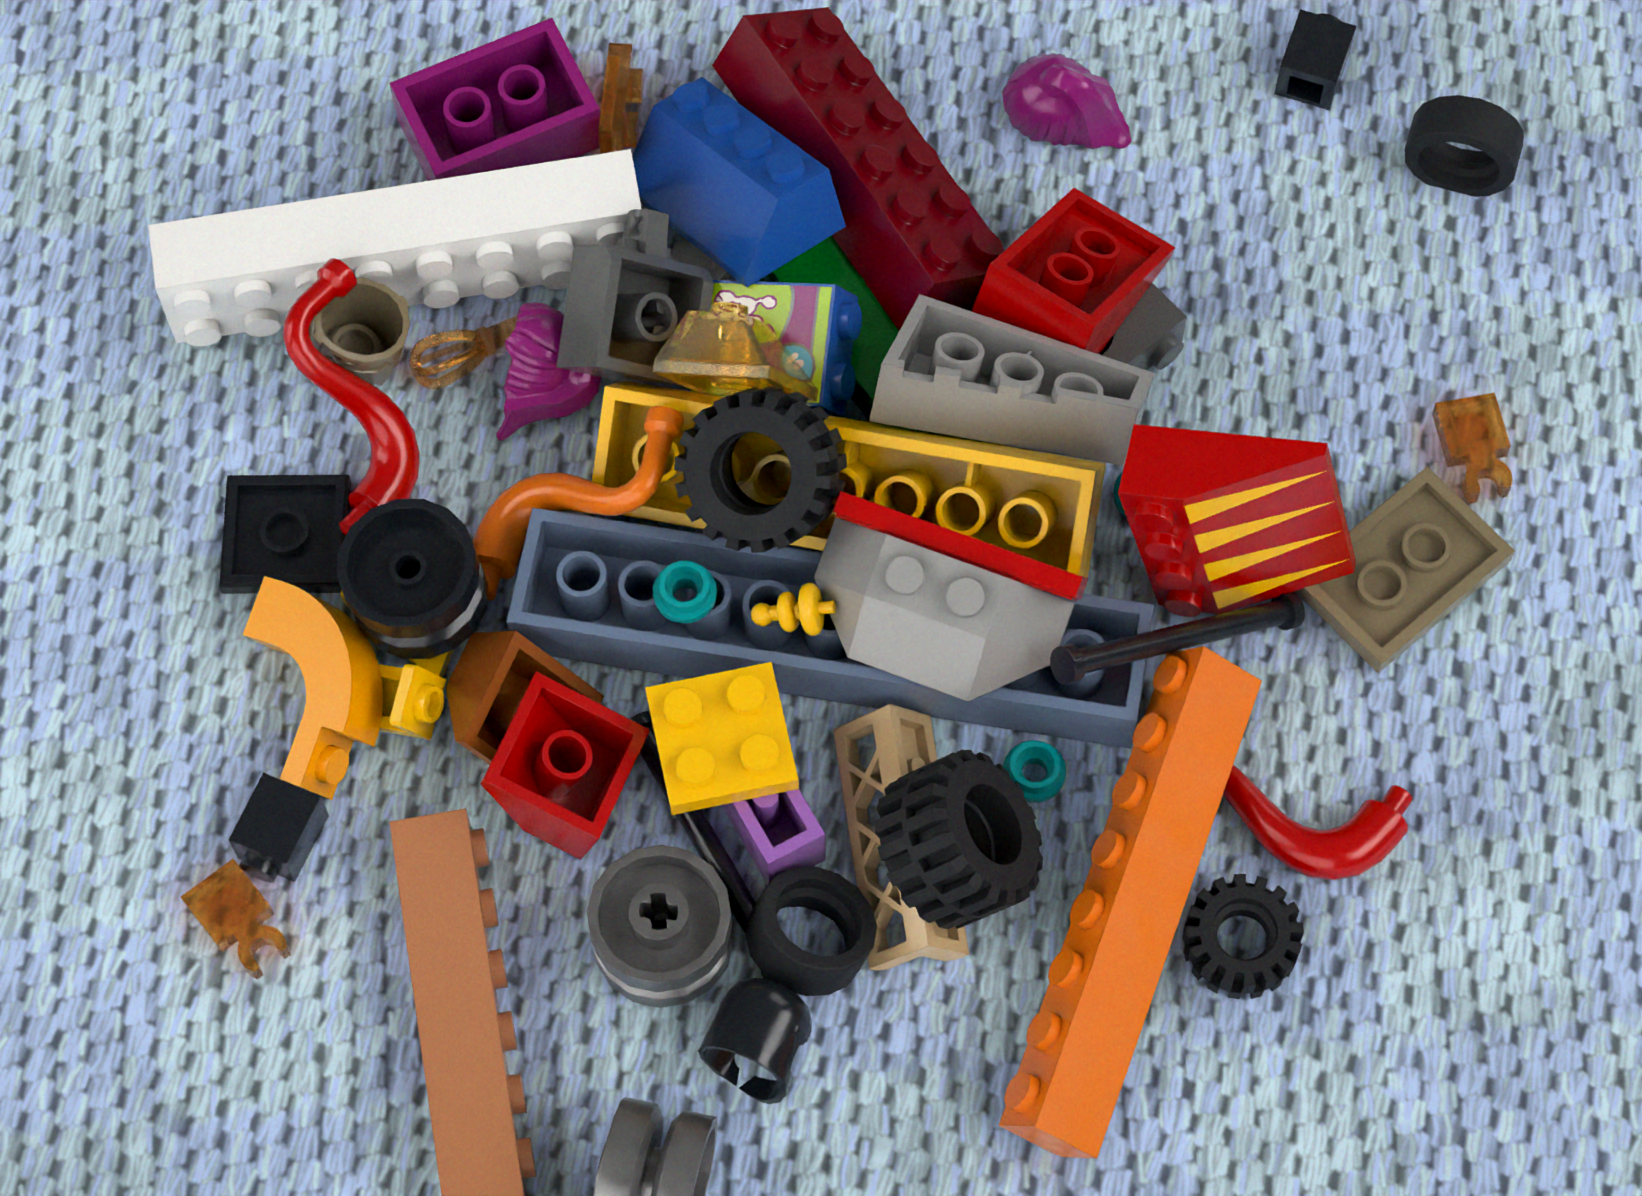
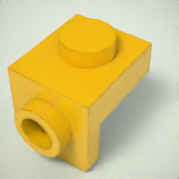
(411, 700)

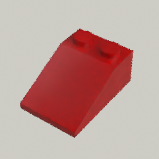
(1073, 273)

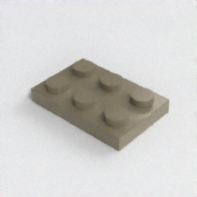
(1411, 569)

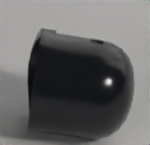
(763, 1025)

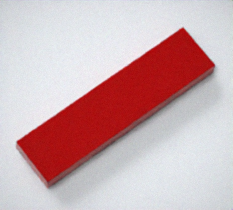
(960, 546)

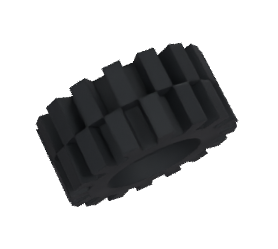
(1247, 900)

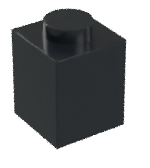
(1315, 59)
(277, 829)

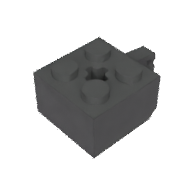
(628, 302)

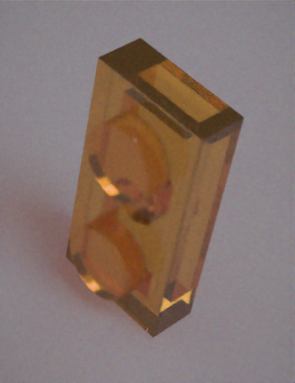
(621, 88)

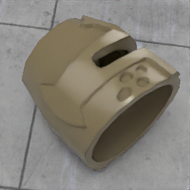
(363, 330)

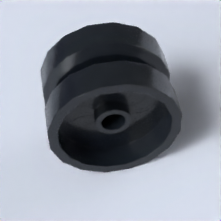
(412, 578)

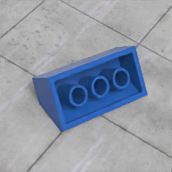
(732, 182)

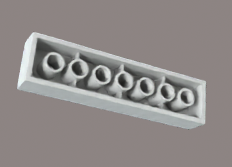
(416, 238)

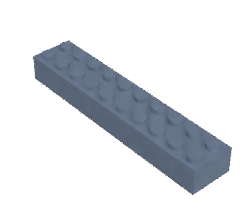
(591, 600)

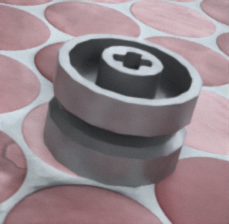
(653, 890)
(637, 1164)

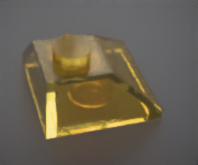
(729, 353)

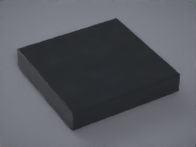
(283, 531)

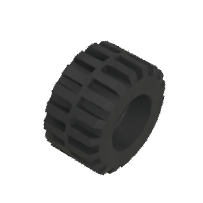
(711, 480)
(959, 839)

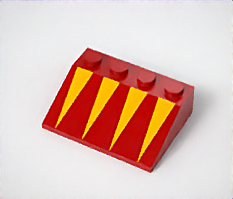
(1232, 517)

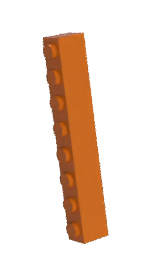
(1130, 904)

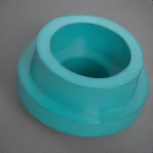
(684, 575)
(1044, 755)

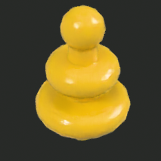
(808, 610)

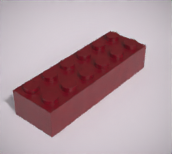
(900, 206)

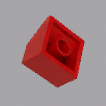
(563, 765)

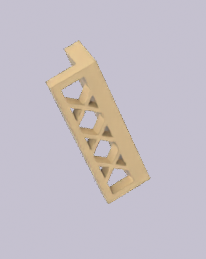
(902, 745)

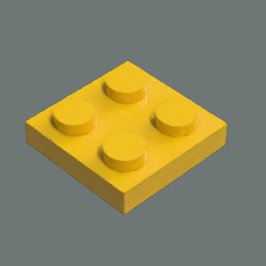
(722, 738)

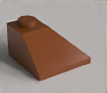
(491, 684)

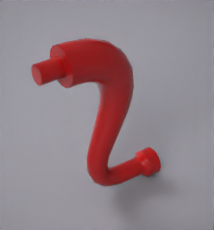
(392, 439)
(1327, 852)

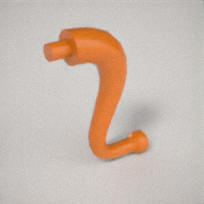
(505, 524)

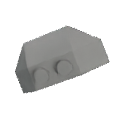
(935, 614)

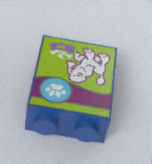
(813, 324)

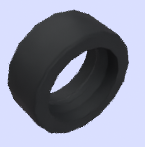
(1469, 123)
(828, 895)

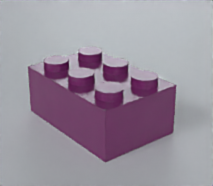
(499, 106)

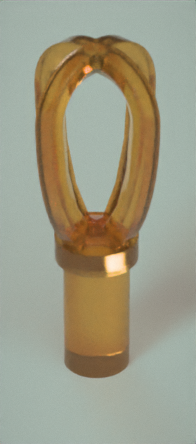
(481, 343)

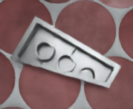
(1007, 386)

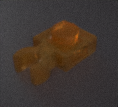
(1476, 436)
(233, 912)

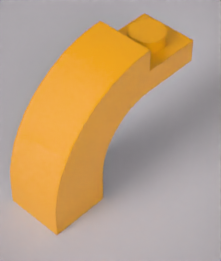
(338, 675)

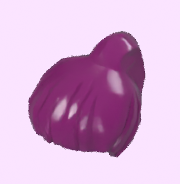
(1064, 104)
(533, 383)

